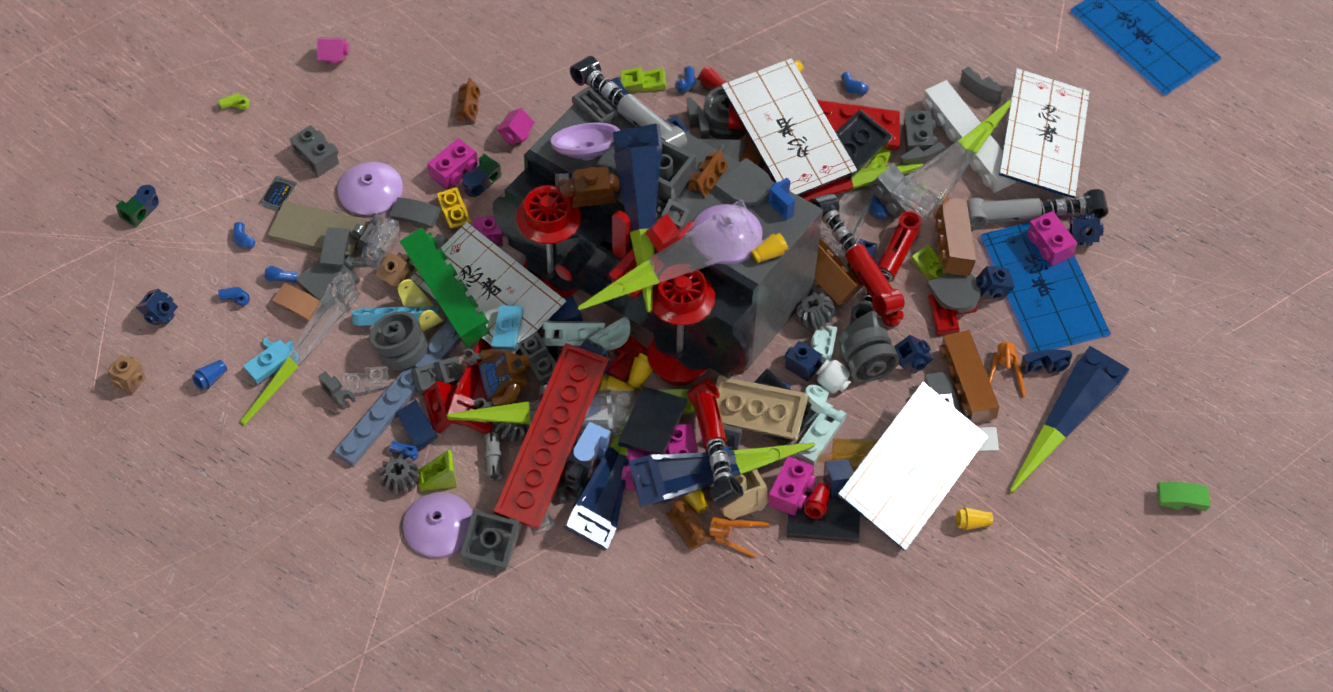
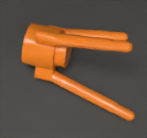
(1007, 356)
(722, 527)

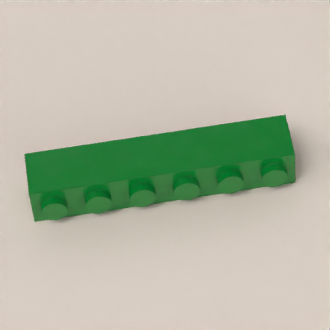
(444, 286)

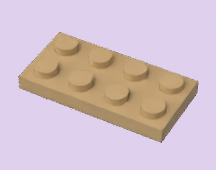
(761, 407)

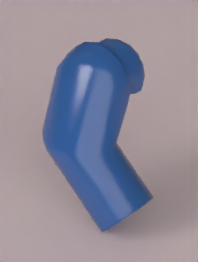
(276, 274)

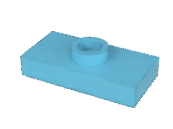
(507, 327)
(267, 362)

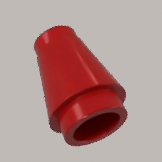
(710, 78)
(817, 502)

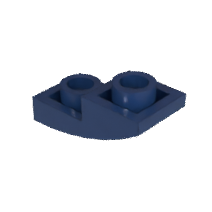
(1052, 360)
(417, 424)

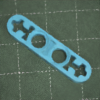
(370, 316)

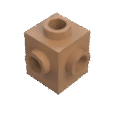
(395, 268)
(126, 374)

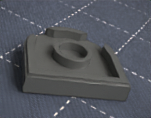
(745, 183)
(955, 292)

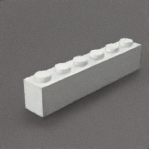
(957, 121)

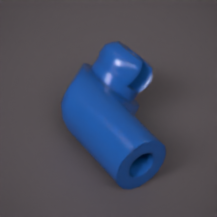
(687, 83)
(854, 86)
(878, 209)
(241, 238)
(236, 294)
(404, 449)

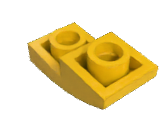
(453, 208)

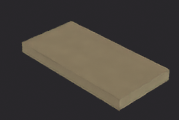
(308, 225)

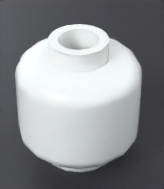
(833, 376)

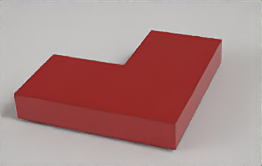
(944, 320)
(623, 363)

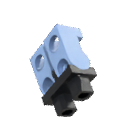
(589, 448)

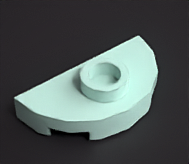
(613, 335)
(823, 342)
(817, 397)

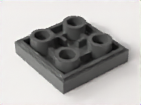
(317, 278)

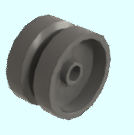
(716, 112)
(398, 340)
(869, 354)

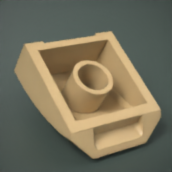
(754, 496)

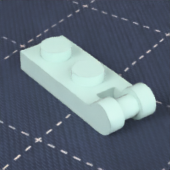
(570, 332)
(821, 433)

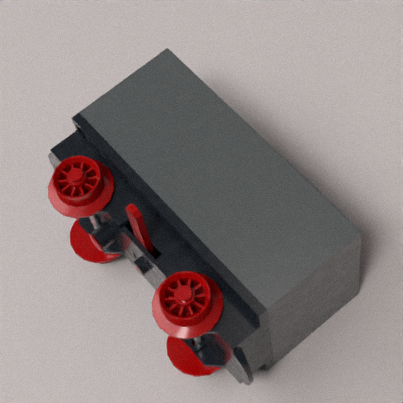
(699, 319)

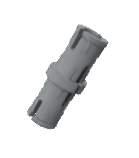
(493, 456)

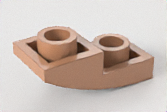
(296, 301)

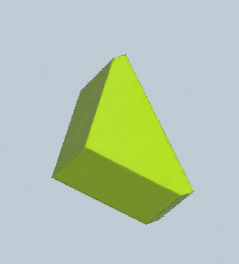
(438, 473)

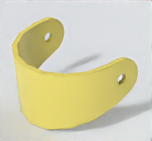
(414, 296)

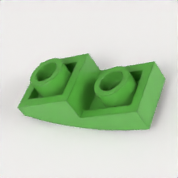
(1181, 494)

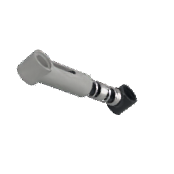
(589, 72)
(1029, 209)

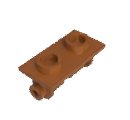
(469, 94)
(709, 174)
(687, 525)

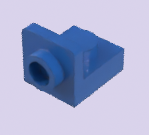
(781, 199)

